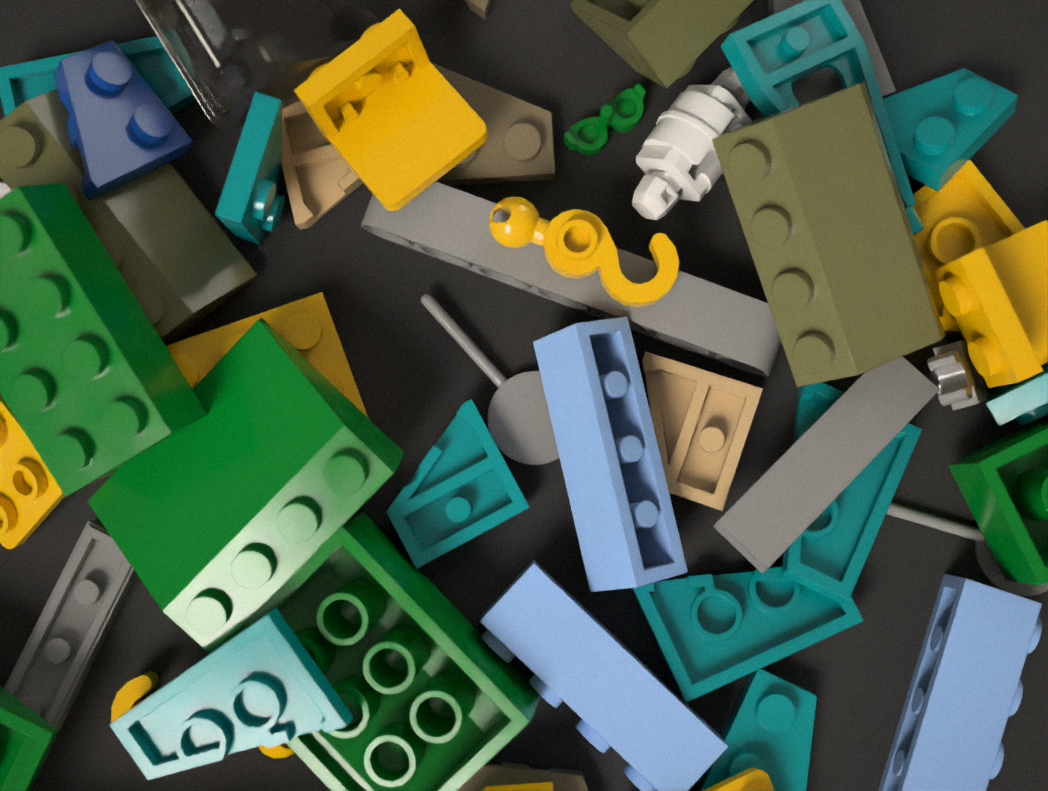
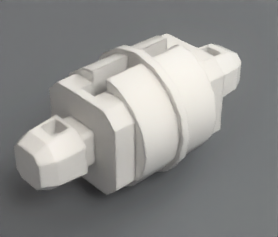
(680, 149)

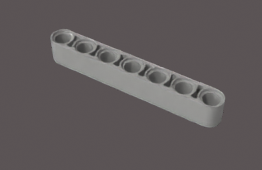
(691, 315)

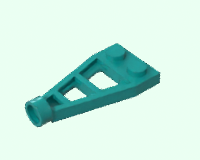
(798, 43)

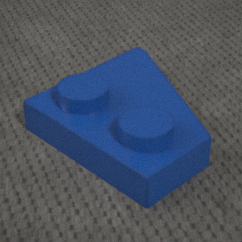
(115, 119)

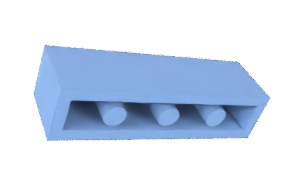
(609, 455)
(601, 682)
(962, 689)

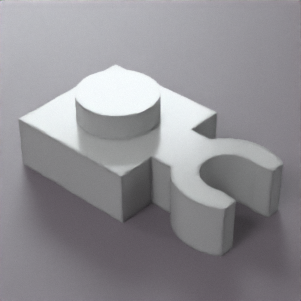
(956, 376)

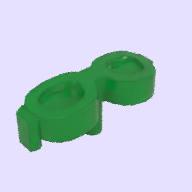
(621, 115)

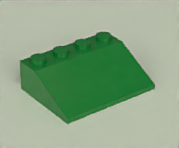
(246, 490)
(405, 663)

